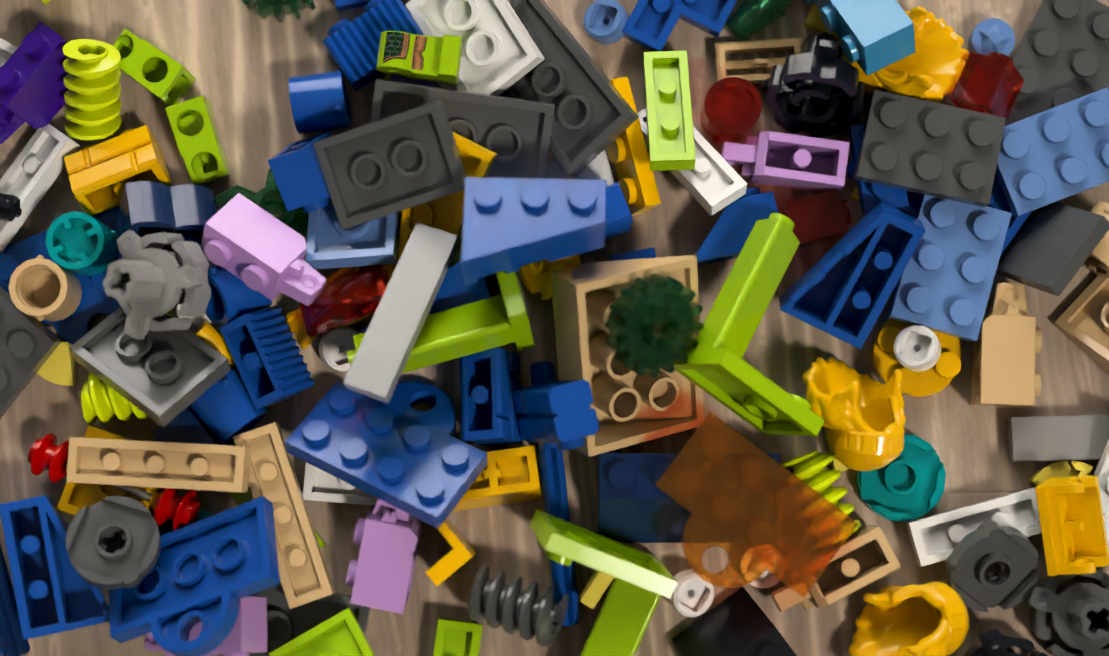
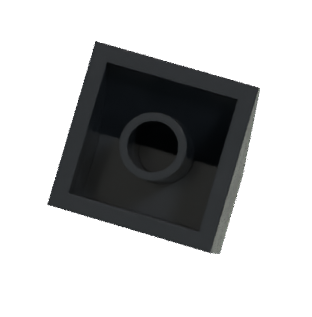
(733, 629)

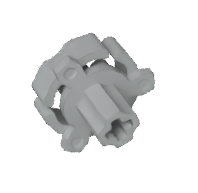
(152, 282)

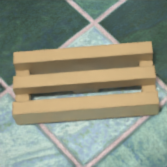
(739, 47)

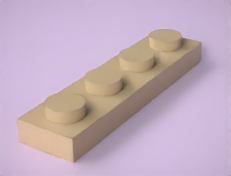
(158, 464)
(298, 550)

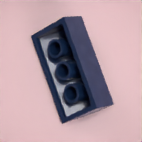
(632, 505)

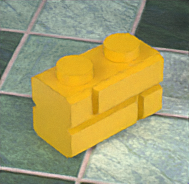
(103, 169)

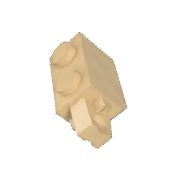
(1005, 352)
(857, 563)

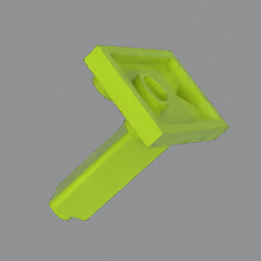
(729, 327)
(470, 328)
(634, 591)

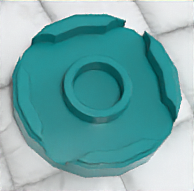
(905, 486)

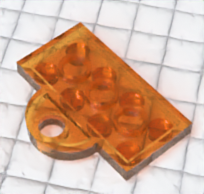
(751, 511)

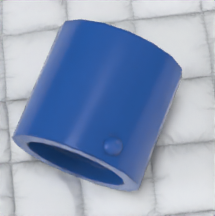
(319, 102)
(231, 297)
(227, 409)

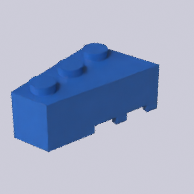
(45, 584)

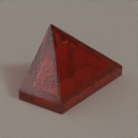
(345, 300)

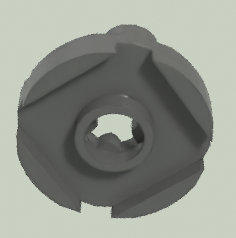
(101, 520)
(980, 549)

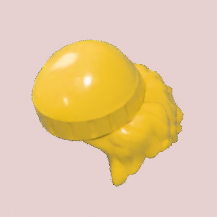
(927, 72)
(860, 414)
(911, 622)

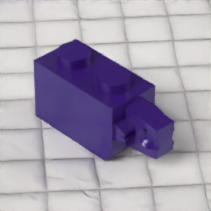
(32, 82)

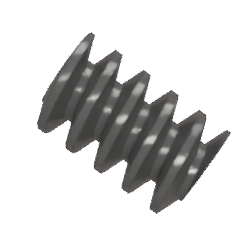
(516, 608)

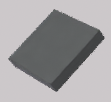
(1052, 247)

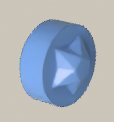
(605, 21)
(992, 36)

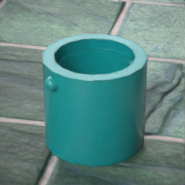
(81, 243)

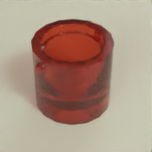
(730, 110)

